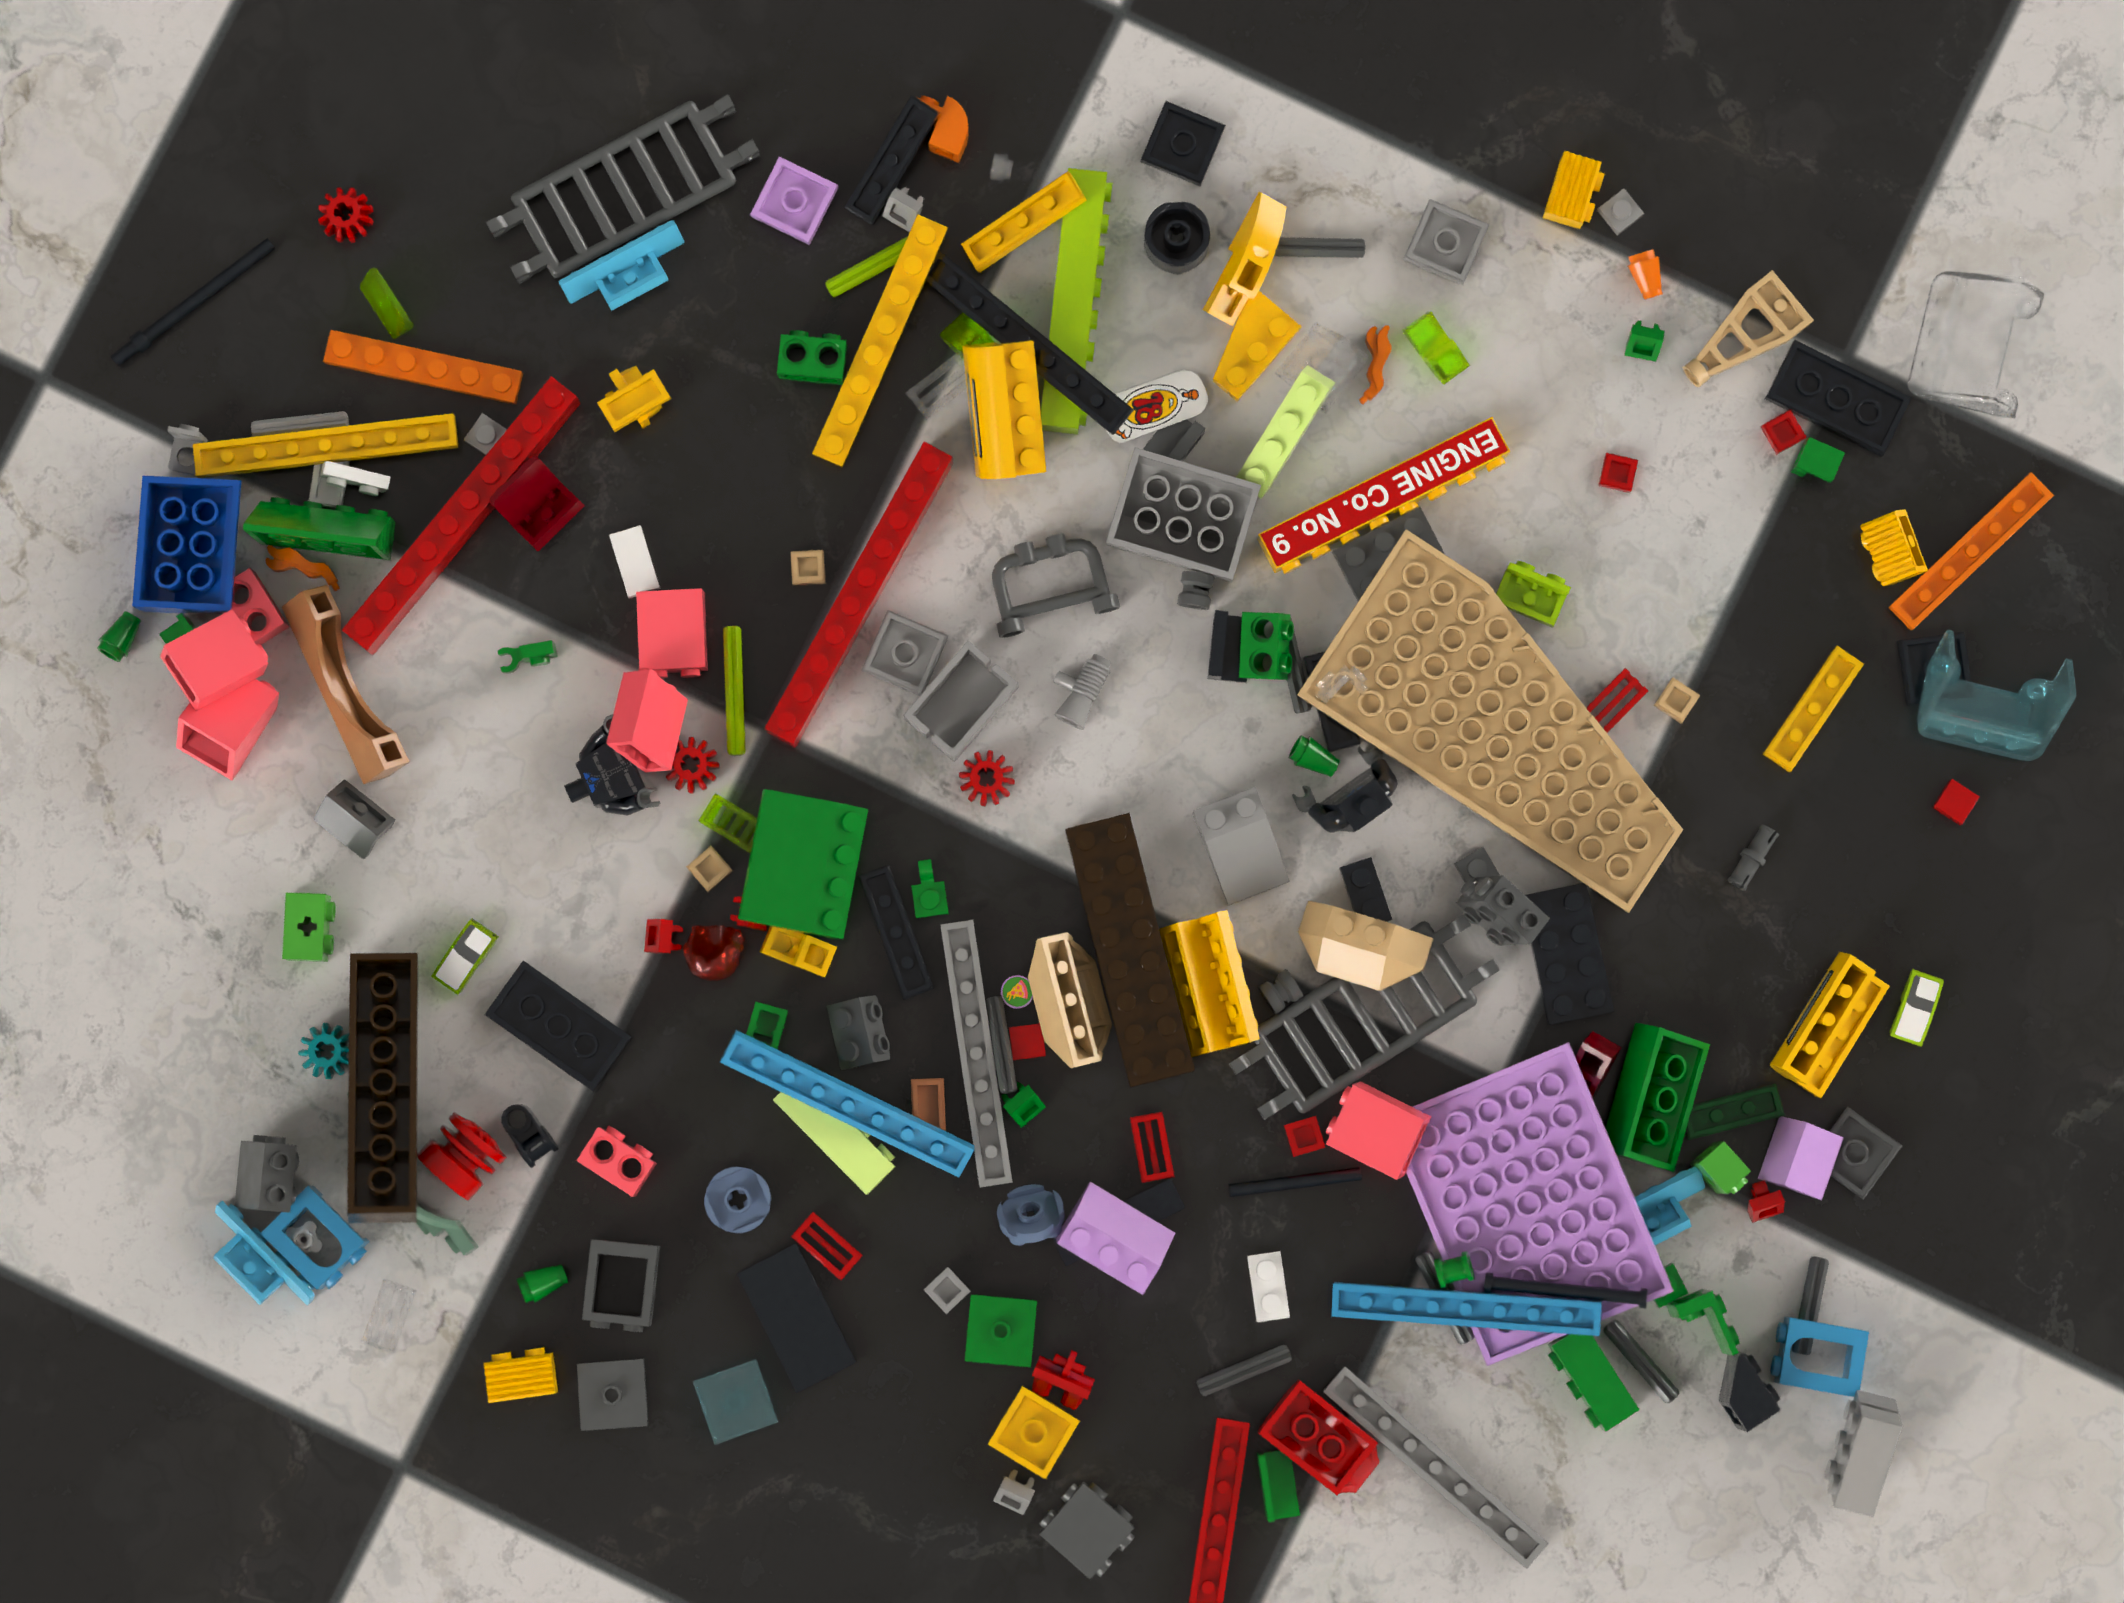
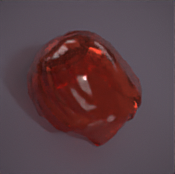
(713, 951)

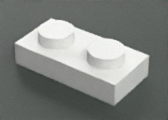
(340, 475)
(1268, 1286)

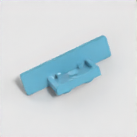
(627, 270)
(1661, 1204)
(254, 1263)

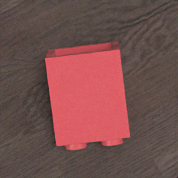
(227, 728)

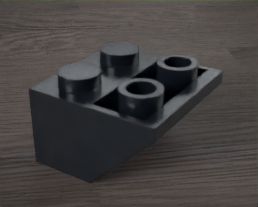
(1745, 1395)

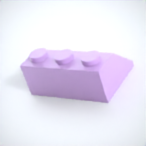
(1115, 1238)

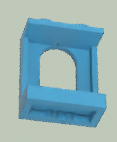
(350, 1240)
(1795, 1329)

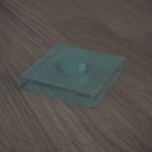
(735, 1401)

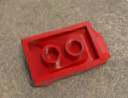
(1321, 1440)

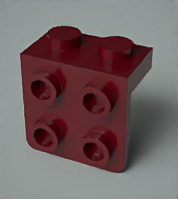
(536, 503)

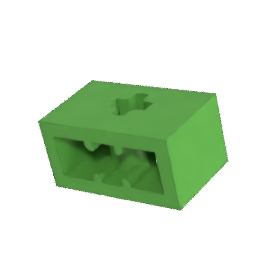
(298, 912)
(1721, 1168)

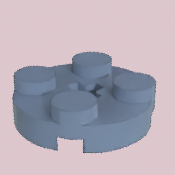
(720, 1192)
(1024, 1229)

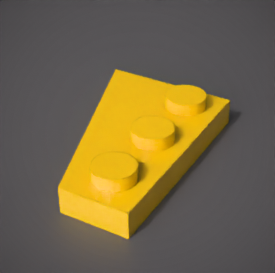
(1253, 345)

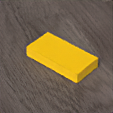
(634, 400)

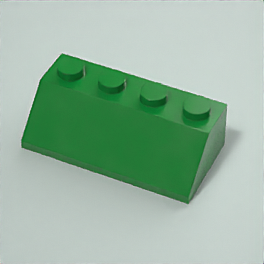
(1655, 1096)

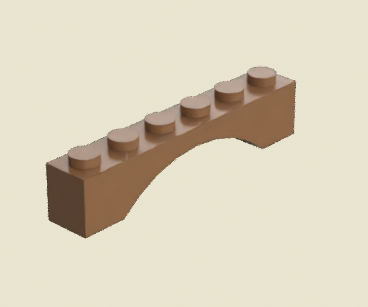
(317, 629)

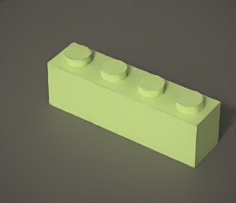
(1286, 429)
(841, 1143)

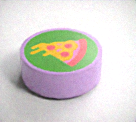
(1016, 992)

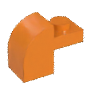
(950, 129)

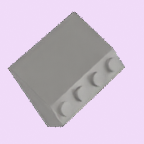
(1183, 514)

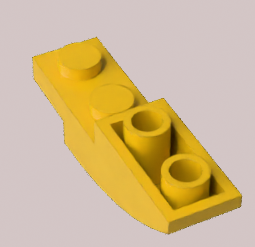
(1250, 261)

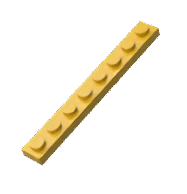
(880, 340)
(325, 444)

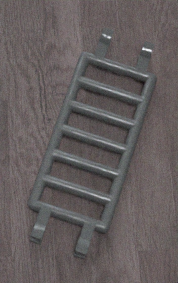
(604, 154)
(1385, 1050)

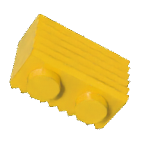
(1573, 189)
(1893, 548)
(521, 1376)

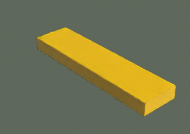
(1023, 222)
(1813, 708)

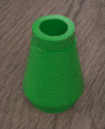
(119, 637)
(1312, 756)
(541, 1282)

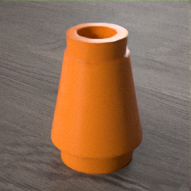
(1646, 273)

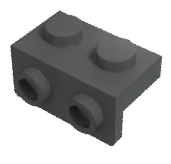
(859, 1032)

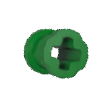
(1454, 1269)

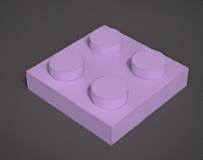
(794, 200)

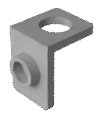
(184, 437)

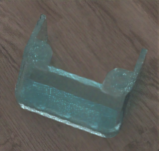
(1990, 717)

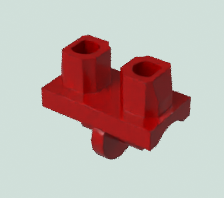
(1063, 1374)

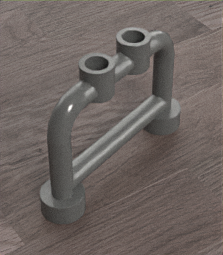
(1056, 547)

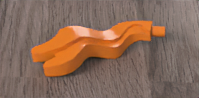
(1380, 349)
(289, 559)

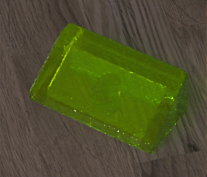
(385, 304)

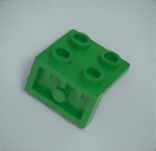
(1706, 1302)

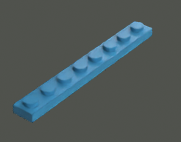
(847, 1103)
(1466, 1308)

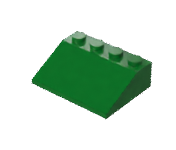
(321, 529)
(803, 864)

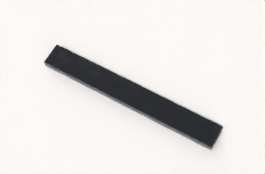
(1009, 327)

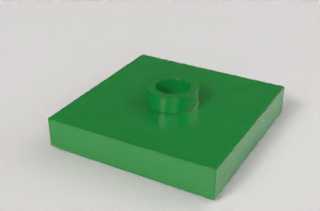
(1000, 1330)

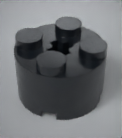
(1175, 219)

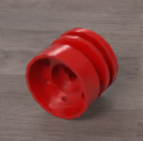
(461, 1156)

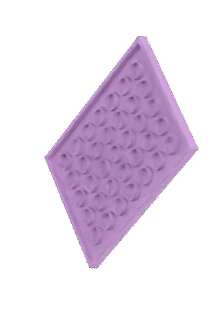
(1531, 1190)

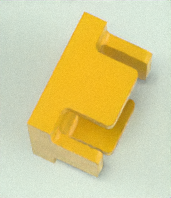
(1033, 1432)

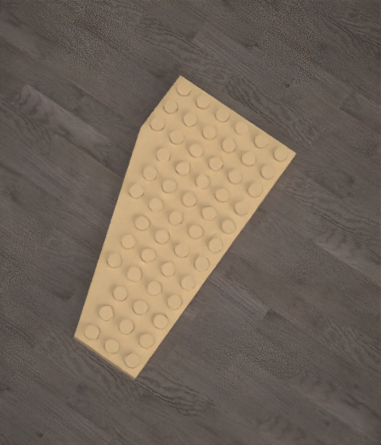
(1491, 722)

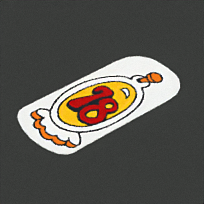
(1161, 404)

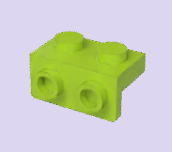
(1532, 593)

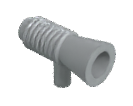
(1085, 690)

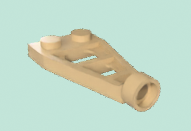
(1779, 309)

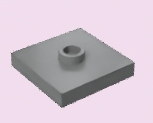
(1446, 242)
(904, 653)

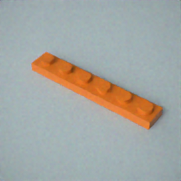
(423, 367)
(1971, 551)

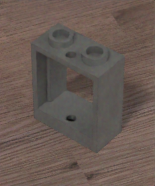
(630, 1323)

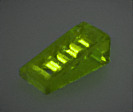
(712, 810)

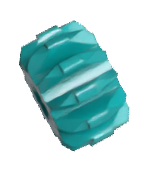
(314, 1051)

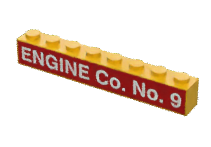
(1383, 495)

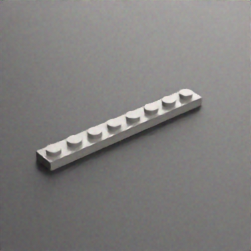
(976, 1053)
(1435, 1467)

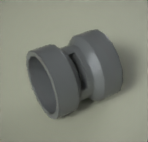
(1195, 590)
(1283, 990)

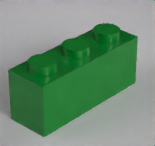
(1592, 1380)

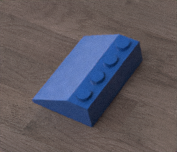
(186, 545)

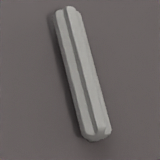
(299, 423)

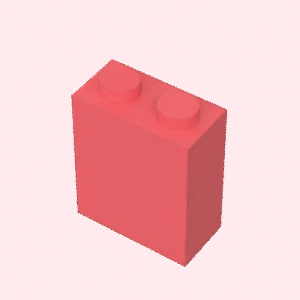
(672, 631)
(214, 659)
(647, 720)
(1377, 1129)

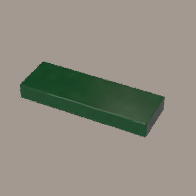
(1734, 1111)

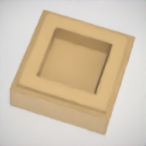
(808, 567)
(1676, 700)
(709, 868)

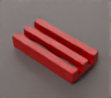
(1632, 683)
(1151, 1144)
(848, 1264)

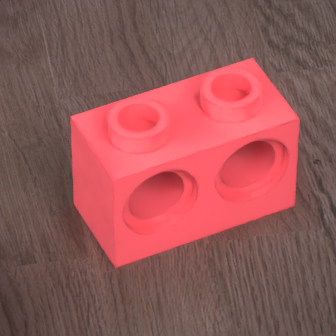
(258, 604)
(613, 1168)

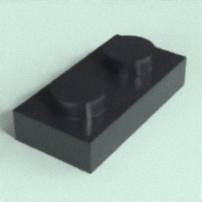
(1365, 890)

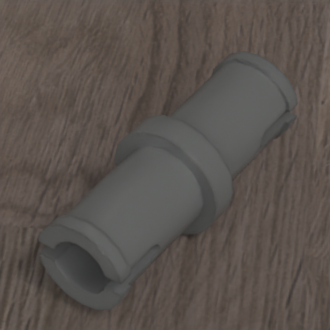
(1753, 857)

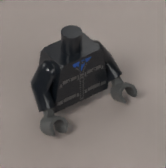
(609, 778)
(1355, 802)

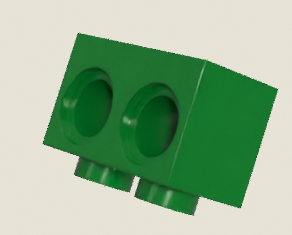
(810, 367)
(1256, 645)
(767, 1024)

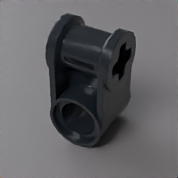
(529, 1135)

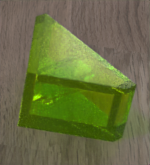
(964, 332)

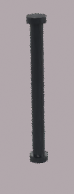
(1566, 1290)

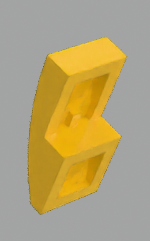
(798, 950)

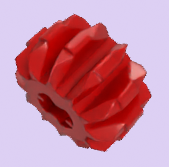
(333, 211)
(703, 769)
(975, 779)

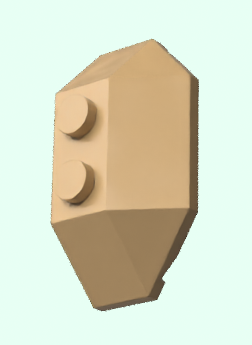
(1361, 947)
(1069, 1000)

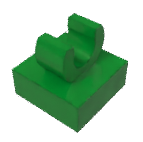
(1644, 342)
(1023, 1105)

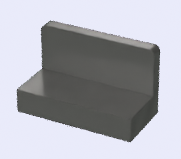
(1176, 440)
(353, 818)

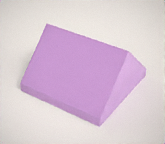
(1800, 1157)

